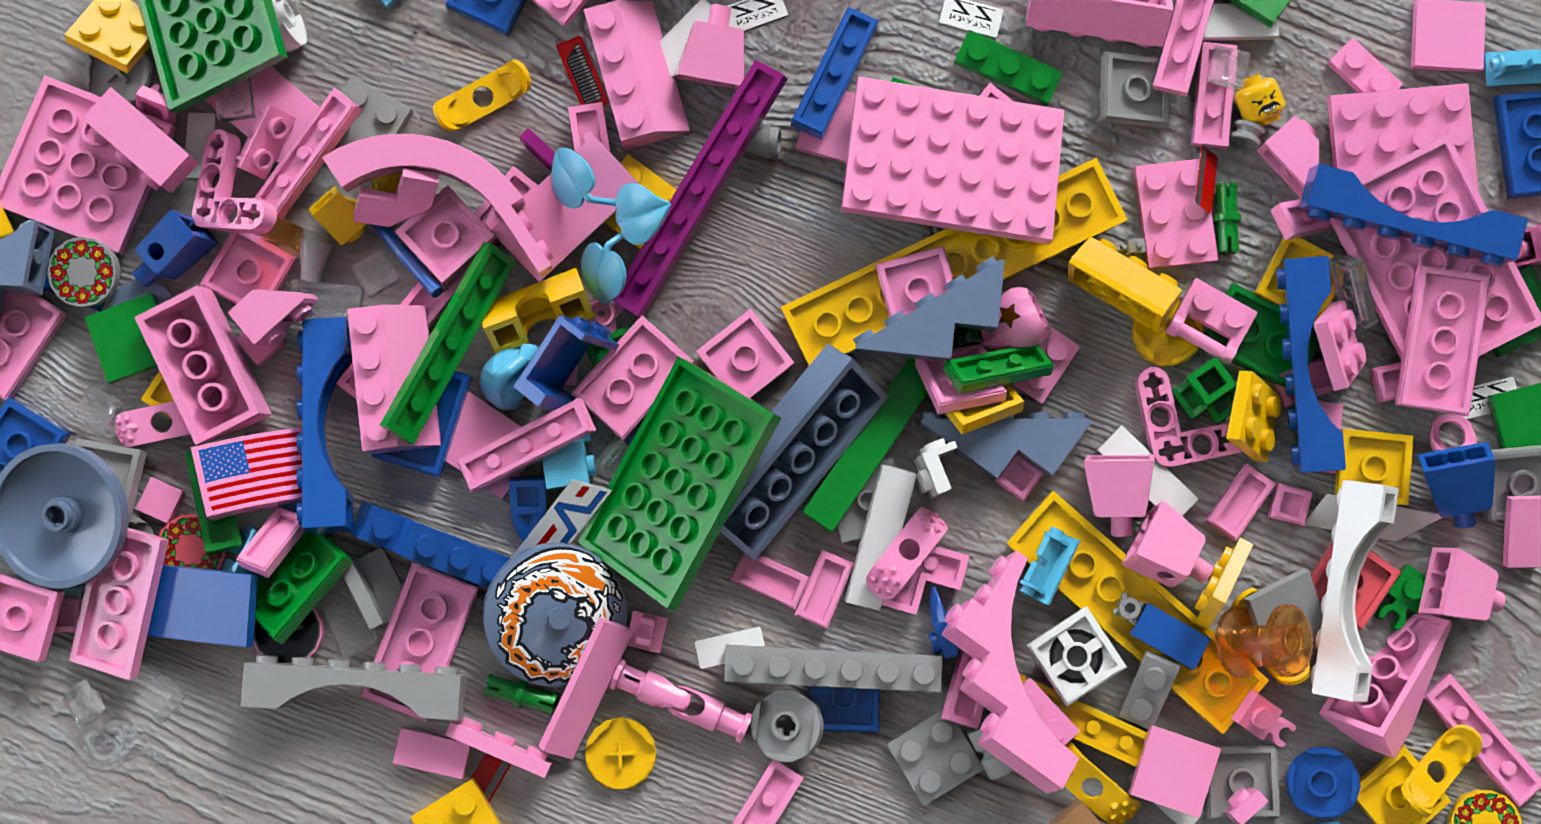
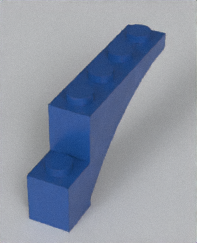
(426, 544)

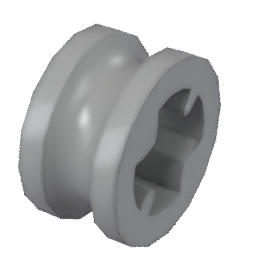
(1247, 134)

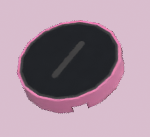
(301, 643)

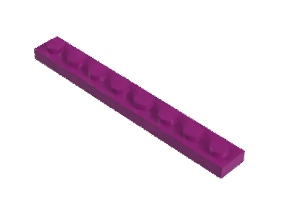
(701, 186)

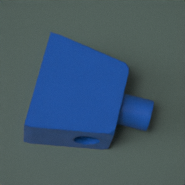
(172, 248)
(1460, 481)

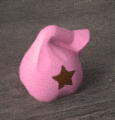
(1020, 322)

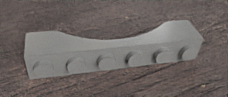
(833, 668)
(428, 694)

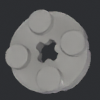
(771, 737)

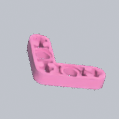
(224, 148)
(1171, 432)

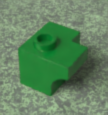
(1207, 390)

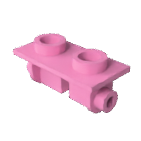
(268, 138)

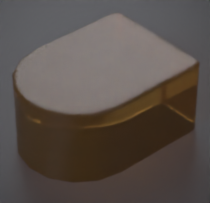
(284, 234)

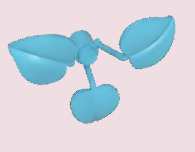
(637, 213)

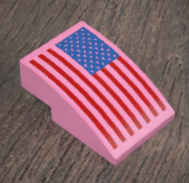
(248, 473)

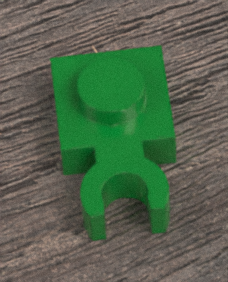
(1405, 596)

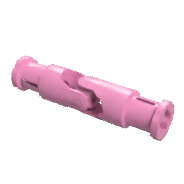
(659, 692)

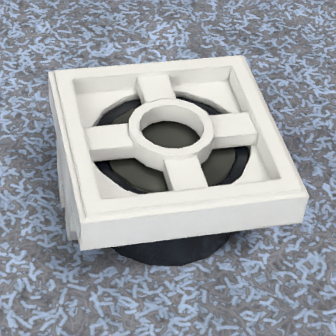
(1075, 656)

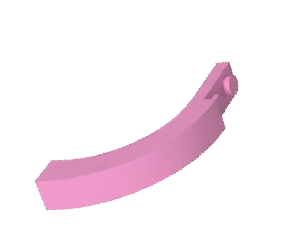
(391, 153)

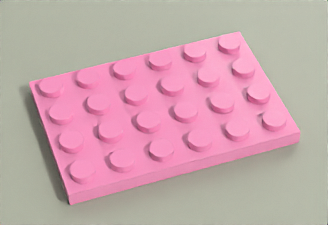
(953, 160)
(1434, 188)

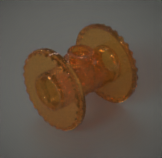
(1280, 643)

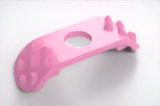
(137, 429)
(893, 570)

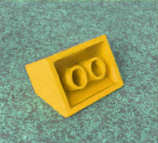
(1124, 283)

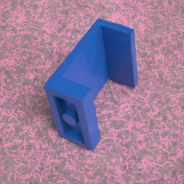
(557, 359)

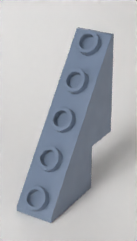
(25, 259)
(929, 329)
(990, 448)

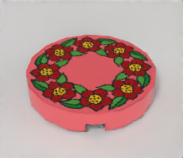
(187, 545)

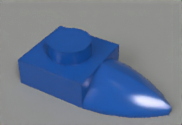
(527, 503)
(938, 642)

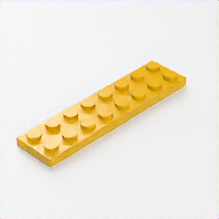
(1099, 579)

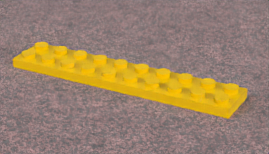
(856, 302)

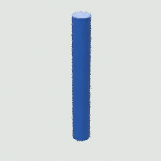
(409, 260)

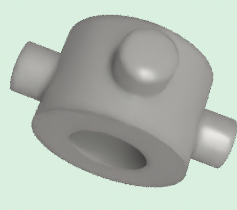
(1134, 247)
(1128, 608)

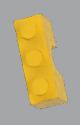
(337, 212)
(520, 310)

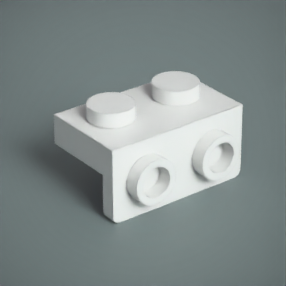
(931, 475)

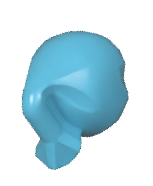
(501, 375)

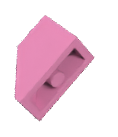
(1292, 153)

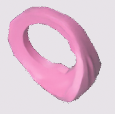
(1463, 423)

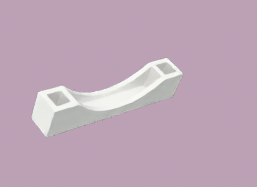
(1341, 662)

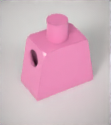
(713, 51)
(1119, 488)
(1167, 548)
(1460, 586)

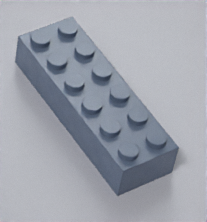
(815, 428)

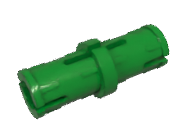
(1227, 218)
(520, 694)

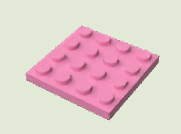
(1387, 125)
(70, 177)

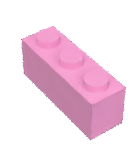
(139, 142)

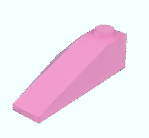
(1396, 687)

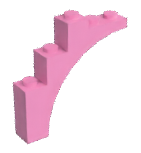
(992, 679)

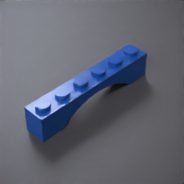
(1342, 196)
(326, 355)
(1318, 440)

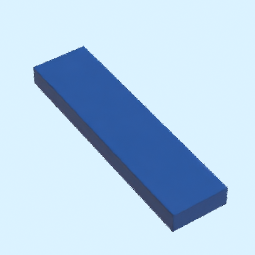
(834, 73)

